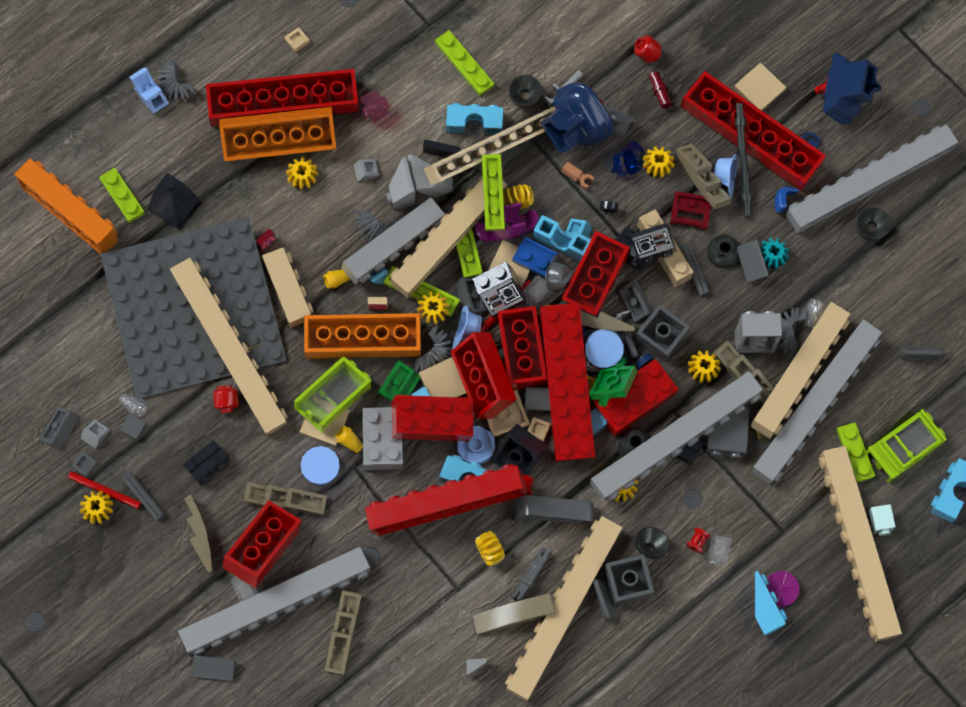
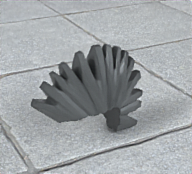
(171, 81)
(372, 224)
(788, 327)
(436, 353)

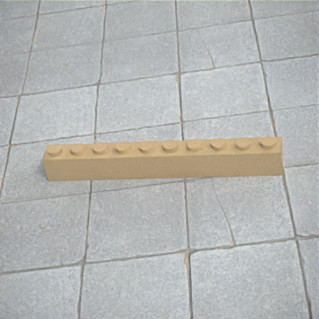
(228, 346)
(860, 544)
(565, 607)

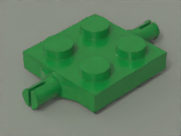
(613, 382)

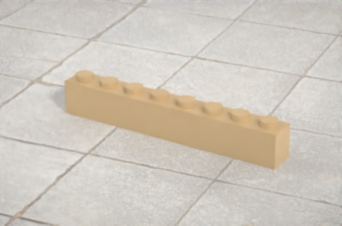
(493, 145)
(440, 241)
(799, 371)

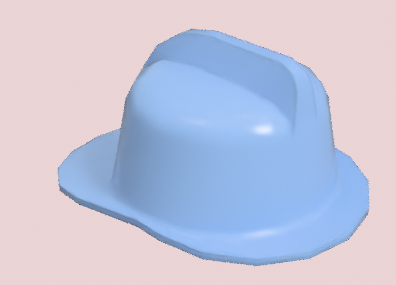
(726, 171)
(467, 325)

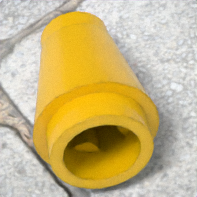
(335, 278)
(348, 438)

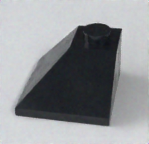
(172, 201)

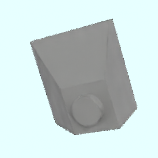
(421, 182)
(401, 188)

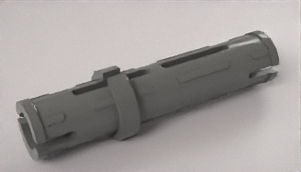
(531, 575)

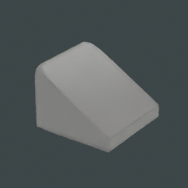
(366, 169)
(94, 433)
(474, 665)

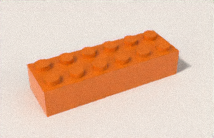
(277, 134)
(66, 206)
(362, 336)

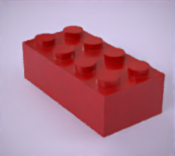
(596, 273)
(522, 347)
(483, 375)
(648, 392)
(432, 418)
(262, 544)

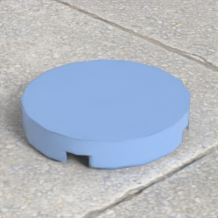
(604, 348)
(479, 448)
(320, 465)

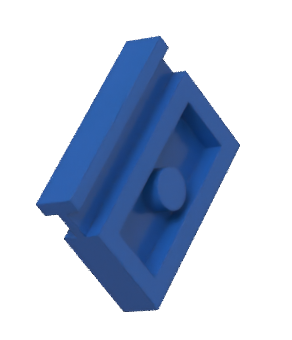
(534, 256)

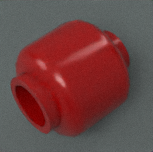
(647, 49)
(225, 398)

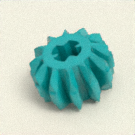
(778, 249)

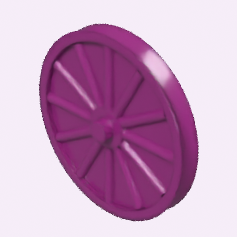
(784, 587)

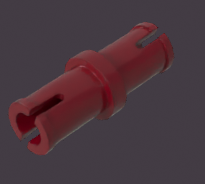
(660, 89)

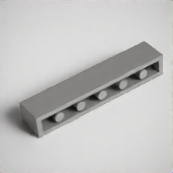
(393, 241)

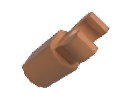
(576, 174)

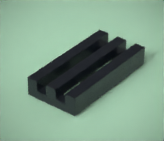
(439, 149)

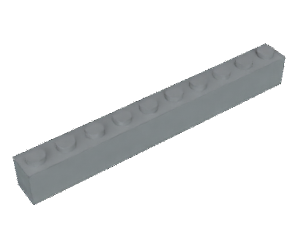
(871, 179)
(816, 402)
(676, 436)
(274, 601)

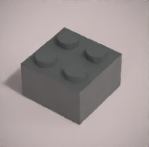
(662, 333)
(629, 579)

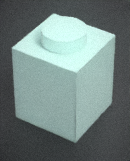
(881, 520)

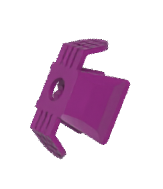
(520, 224)

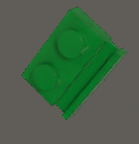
(399, 381)

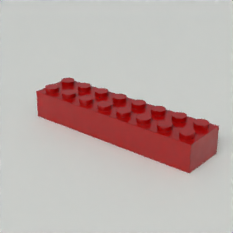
(282, 94)
(764, 136)
(567, 382)
(446, 500)

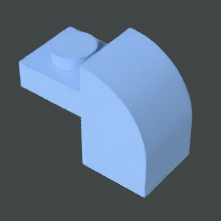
(148, 90)

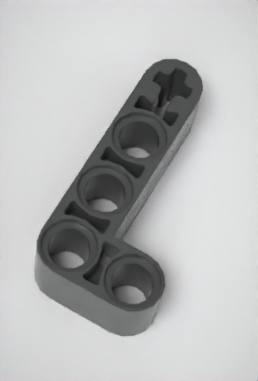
(553, 509)

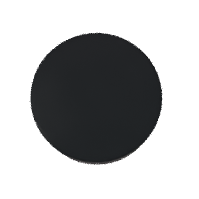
(609, 206)

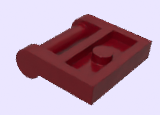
(690, 204)

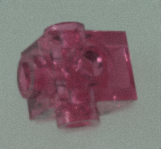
(374, 106)

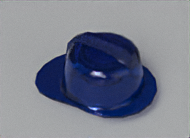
(629, 160)

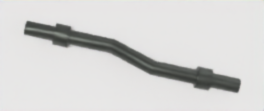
(740, 123)

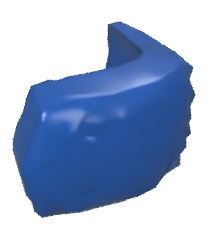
(780, 198)

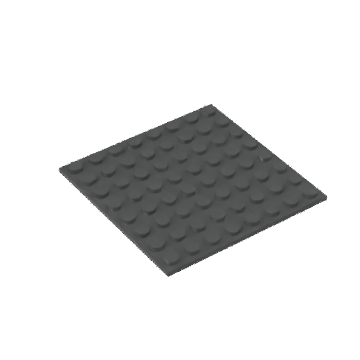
(157, 324)

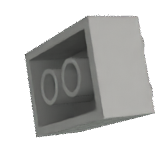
(758, 332)
(379, 448)

